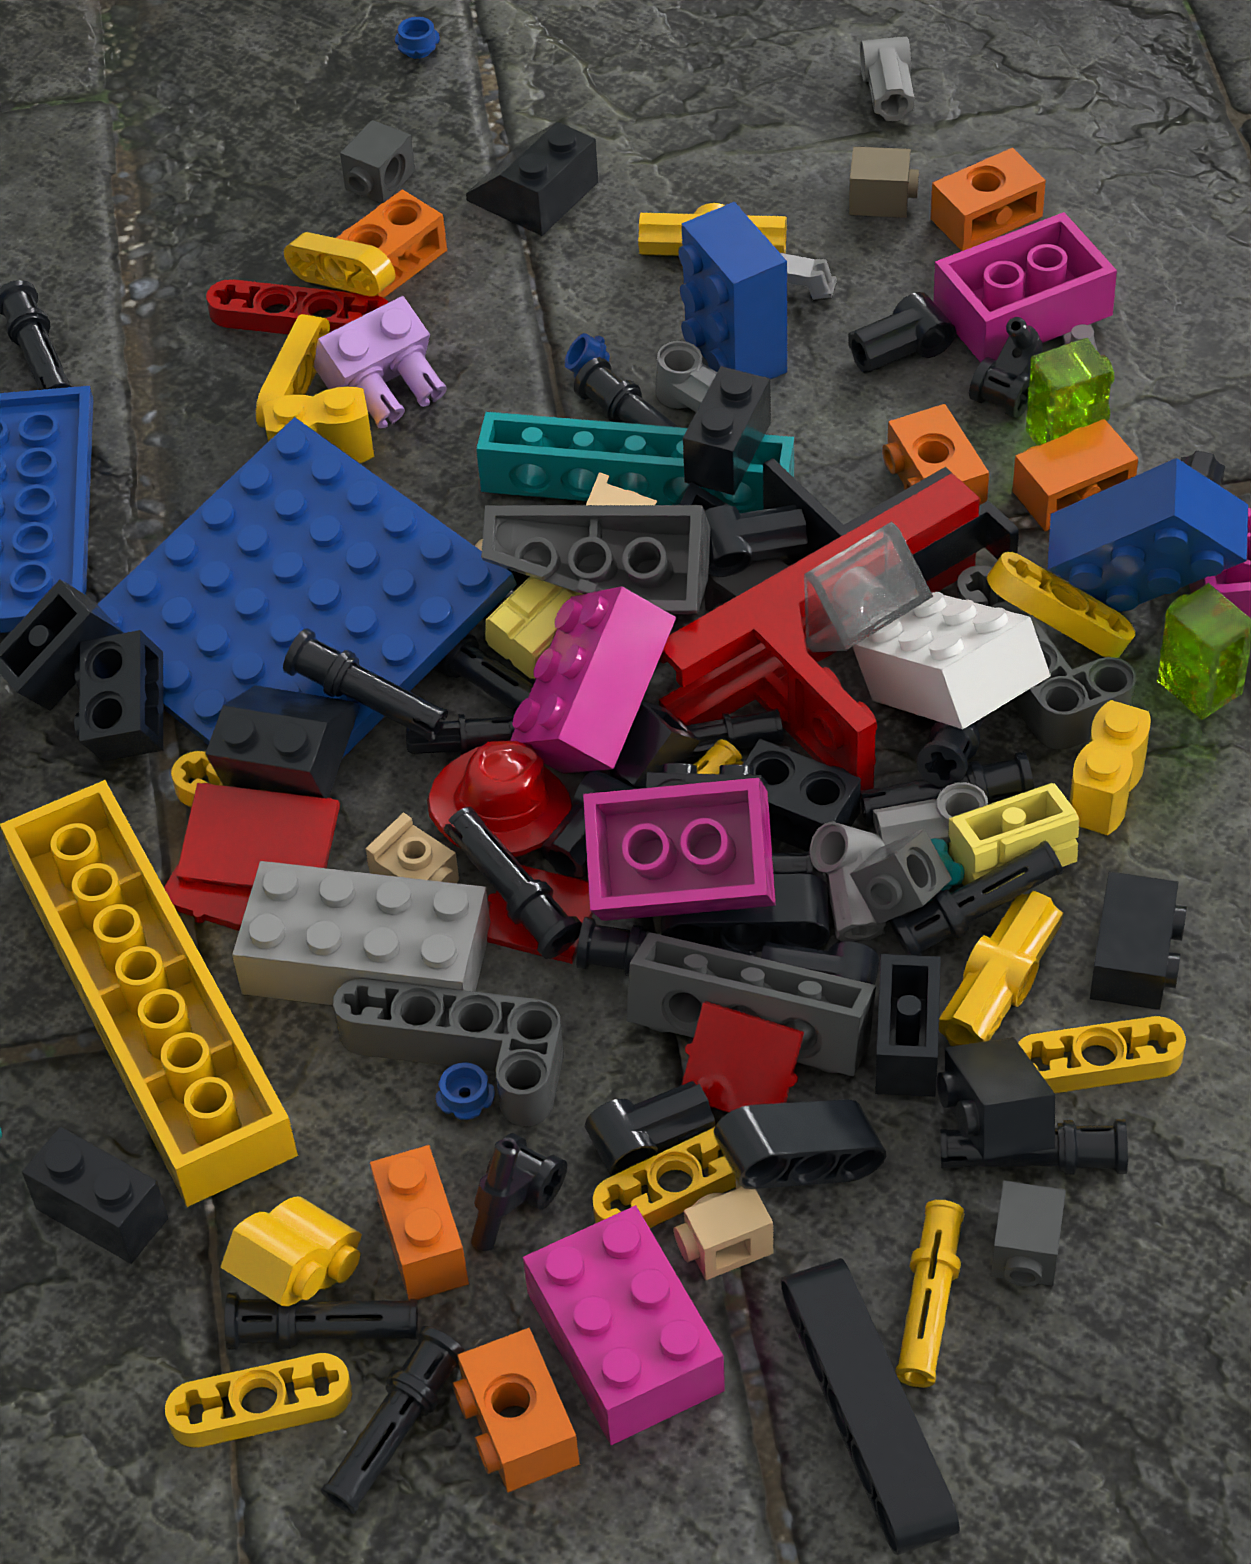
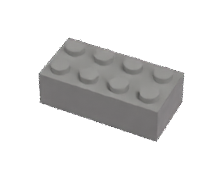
(326, 926)

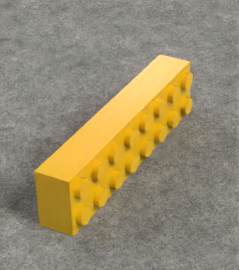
(149, 994)

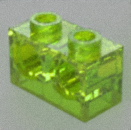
(1067, 390)
(1204, 650)

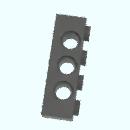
(676, 976)

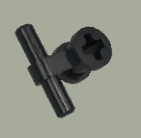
(1008, 377)
(510, 1179)

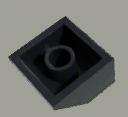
(540, 178)
(281, 741)

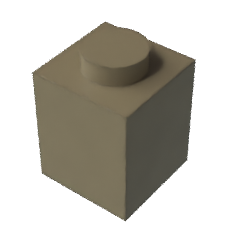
(881, 182)

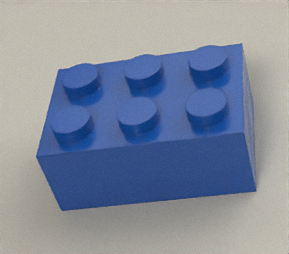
(734, 293)
(1148, 536)

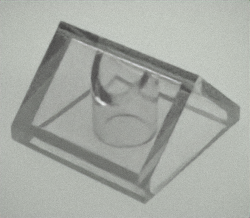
(862, 591)

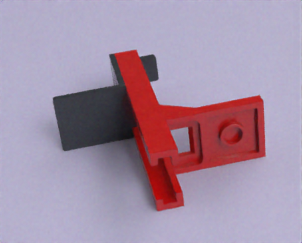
(759, 638)

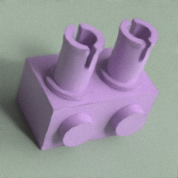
(376, 350)

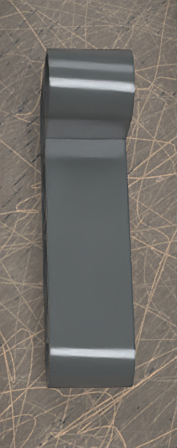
(1066, 702)
(380, 1018)

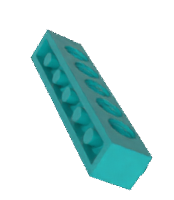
(565, 456)

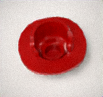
(506, 789)

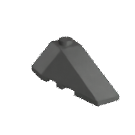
(594, 548)

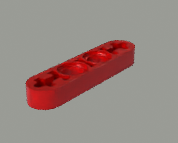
(232, 303)

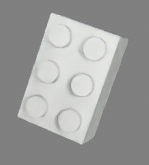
(952, 660)

